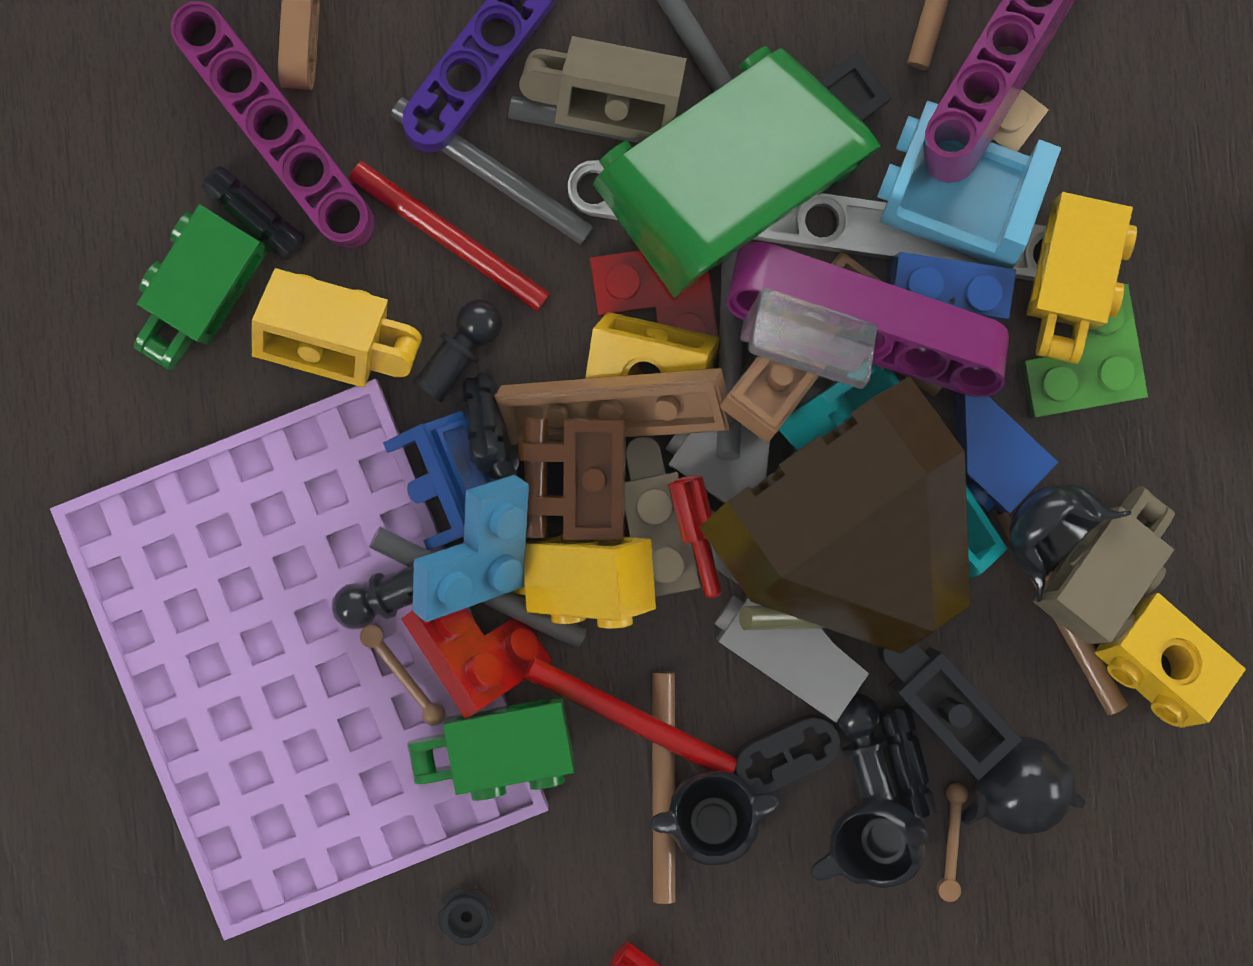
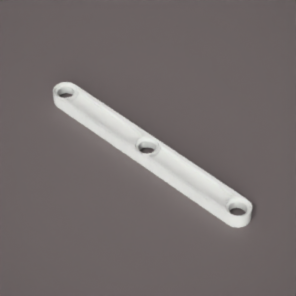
(856, 230)

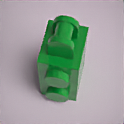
(195, 284)
(499, 749)

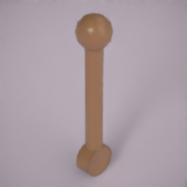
(373, 637)
(948, 887)

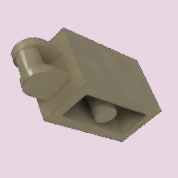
(606, 87)
(653, 516)
(1110, 571)

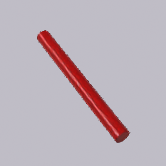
(449, 236)
(628, 716)

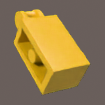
(1079, 271)
(330, 330)
(589, 579)

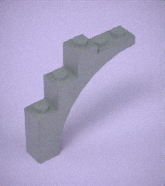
(795, 658)

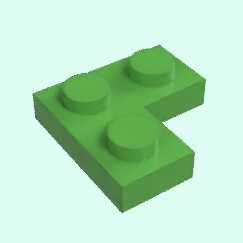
(1105, 374)

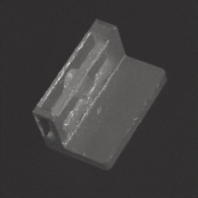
(810, 337)

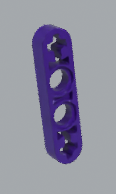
(487, 59)

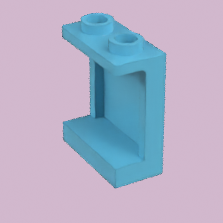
(979, 216)

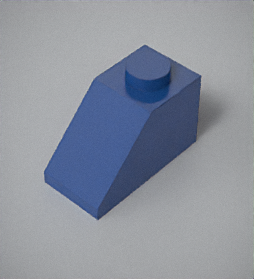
(999, 454)

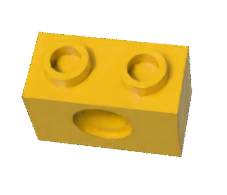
(624, 341)
(1199, 667)

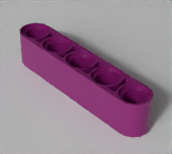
(993, 74)
(252, 108)
(913, 331)

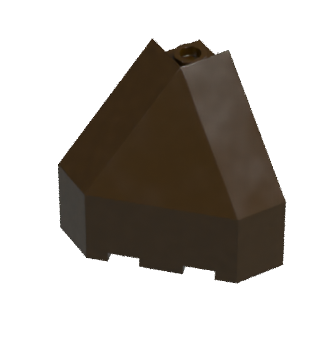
(859, 526)

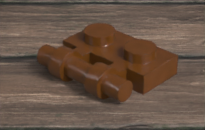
(591, 480)

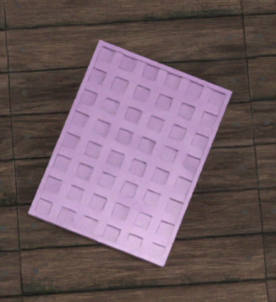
(248, 693)

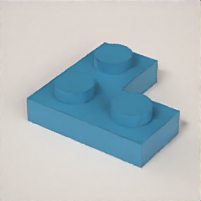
(486, 562)

